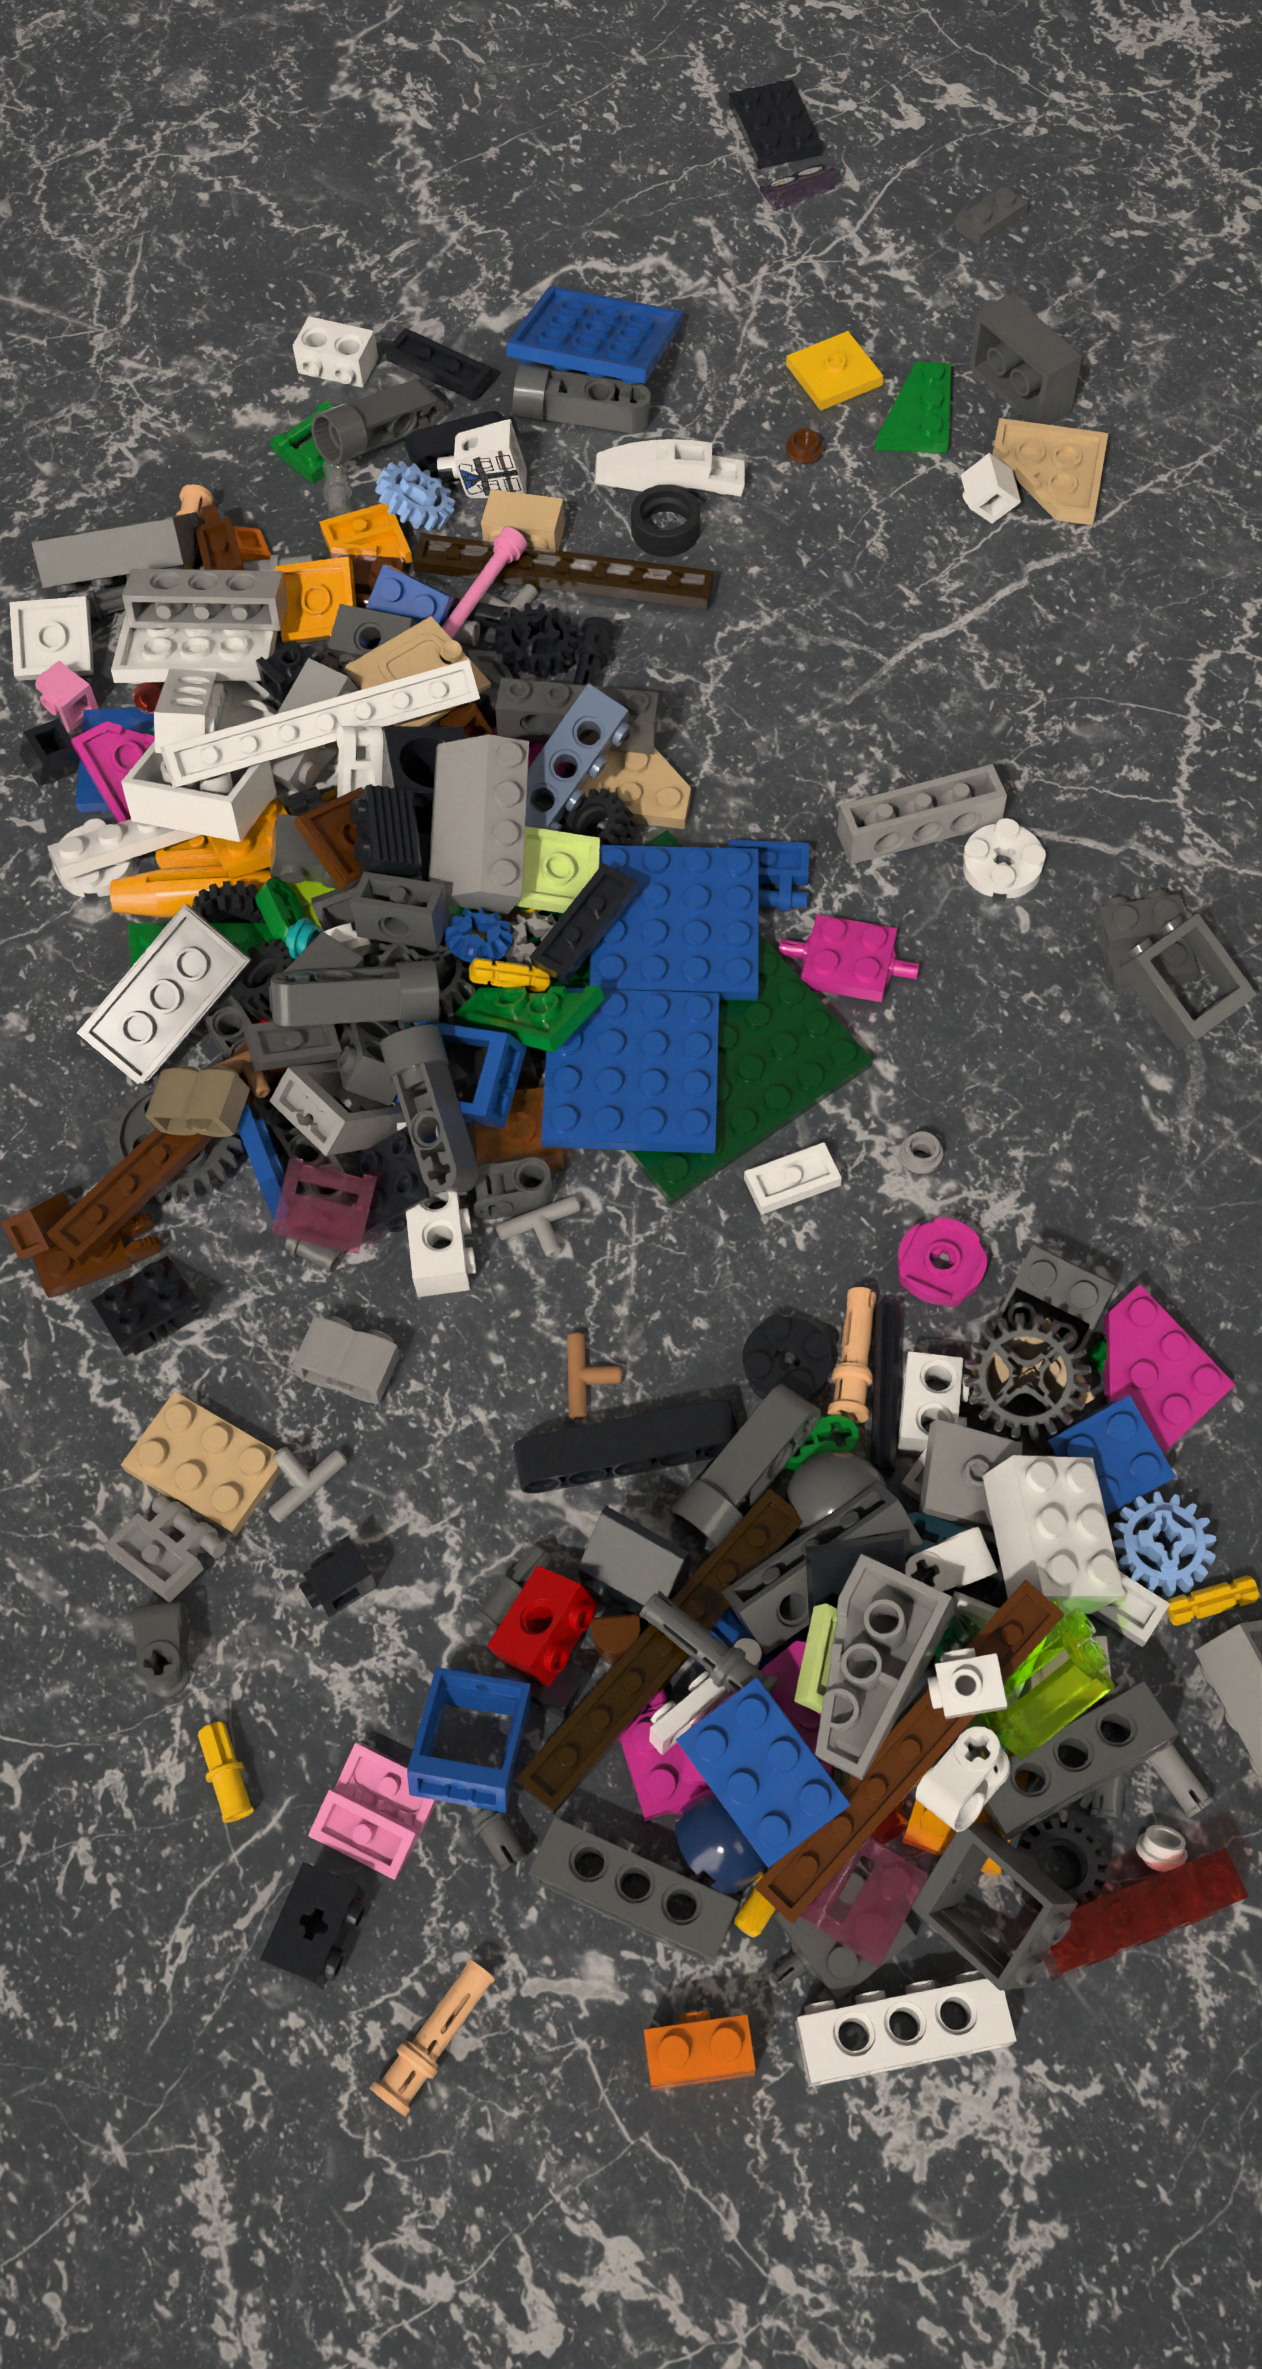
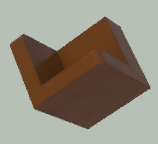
(29, 1226)

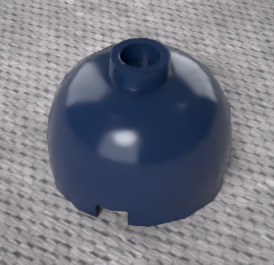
(716, 1844)

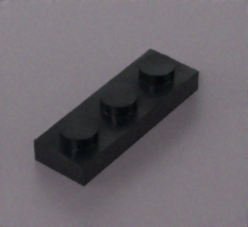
(439, 364)
(584, 923)

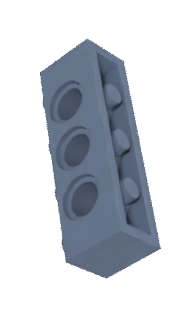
(590, 711)

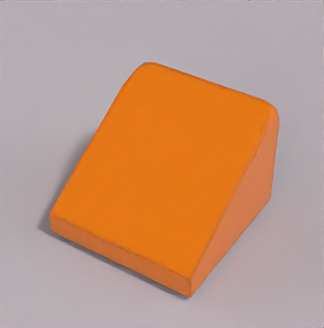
(251, 544)

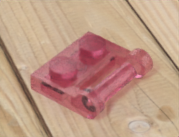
(322, 1220)
(878, 1907)

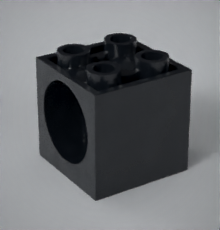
(410, 764)

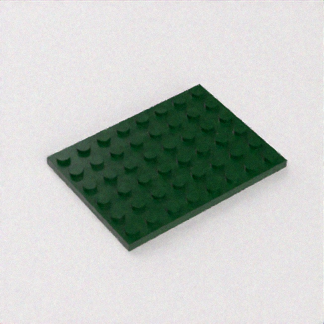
(771, 1067)

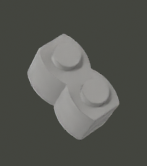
(347, 1359)

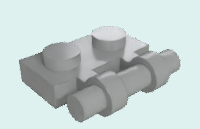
(158, 1559)

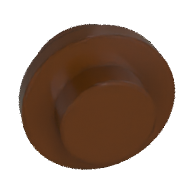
(804, 446)

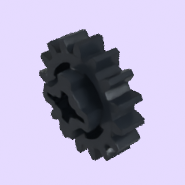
(536, 640)

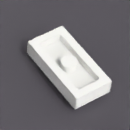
(792, 1178)

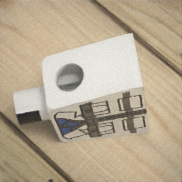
(486, 461)

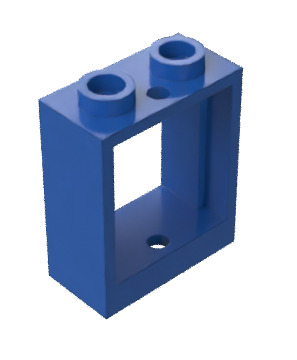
(498, 1073)
(461, 1781)

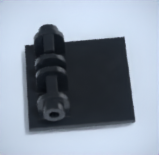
(398, 1181)
(146, 1303)

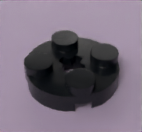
(793, 1336)

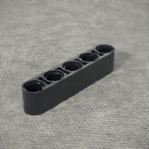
(624, 1446)

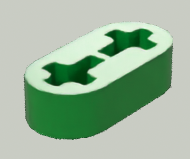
(279, 907)
(822, 1432)

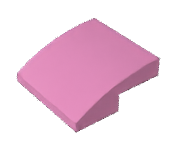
(372, 1812)

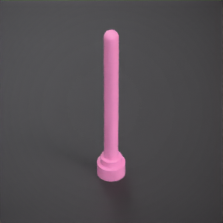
(507, 548)

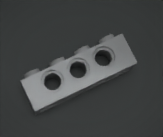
(205, 599)
(920, 814)

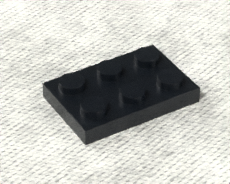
(775, 124)

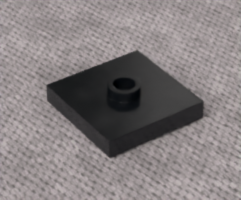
(832, 1563)

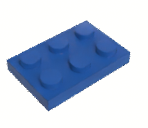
(763, 1772)

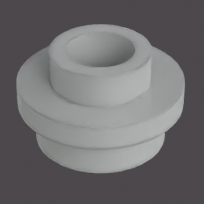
(923, 1142)

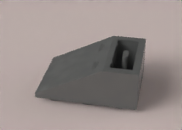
(1058, 1292)

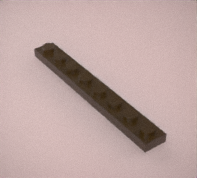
(569, 572)
(653, 1657)

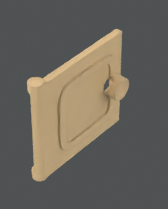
(408, 655)

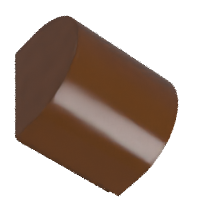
(469, 718)
(614, 1636)

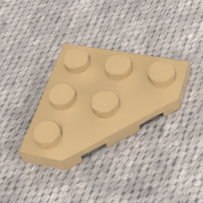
(1055, 466)
(646, 787)

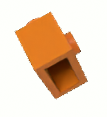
(699, 2051)

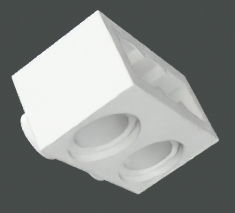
(335, 351)
(925, 1404)

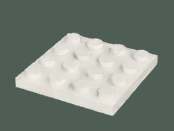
(151, 652)

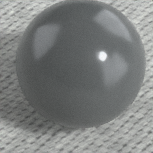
(827, 1484)

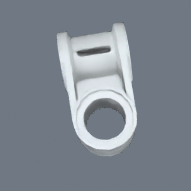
(955, 1560)
(964, 1781)

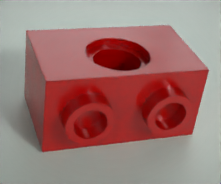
(521, 1636)

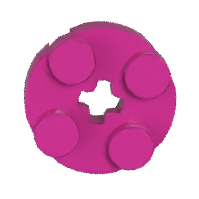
(936, 1285)

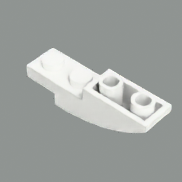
(669, 462)

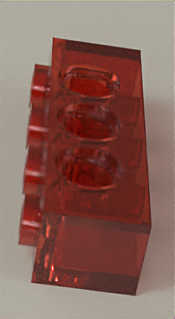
(1146, 1912)

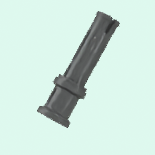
(726, 1665)

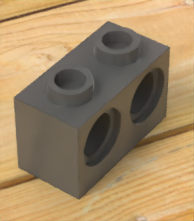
(362, 1060)

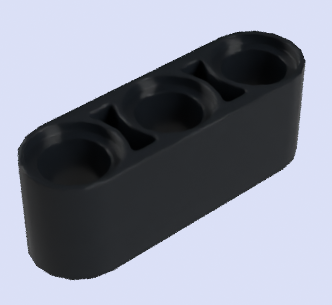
(438, 441)

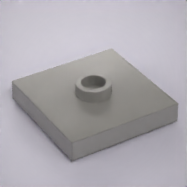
(955, 1469)

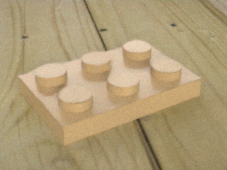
(203, 1463)

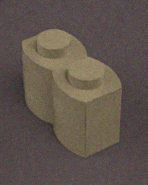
(198, 1101)

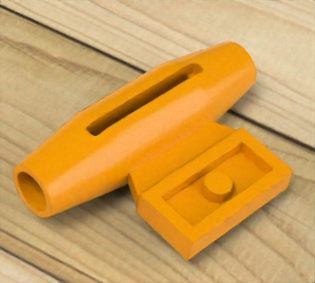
(182, 874)

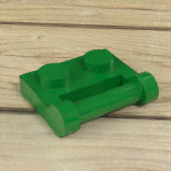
(306, 458)

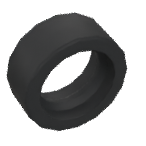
(665, 499)

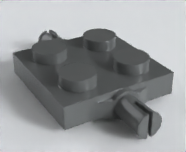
(825, 1958)

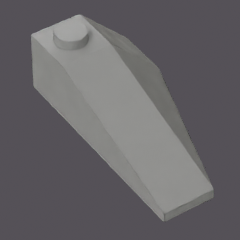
(878, 1655)

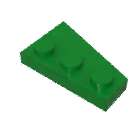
(920, 412)
(531, 1018)

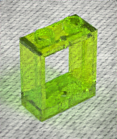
(1061, 1695)

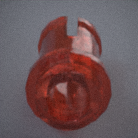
(147, 695)

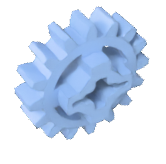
(415, 496)
(1176, 1529)

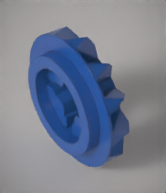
(470, 946)

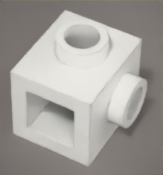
(990, 488)
(967, 1684)

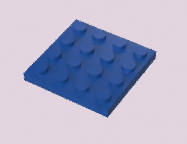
(595, 334)
(685, 925)
(636, 1075)

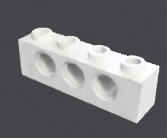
(187, 706)
(439, 1269)
(828, 2061)

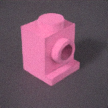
(65, 694)

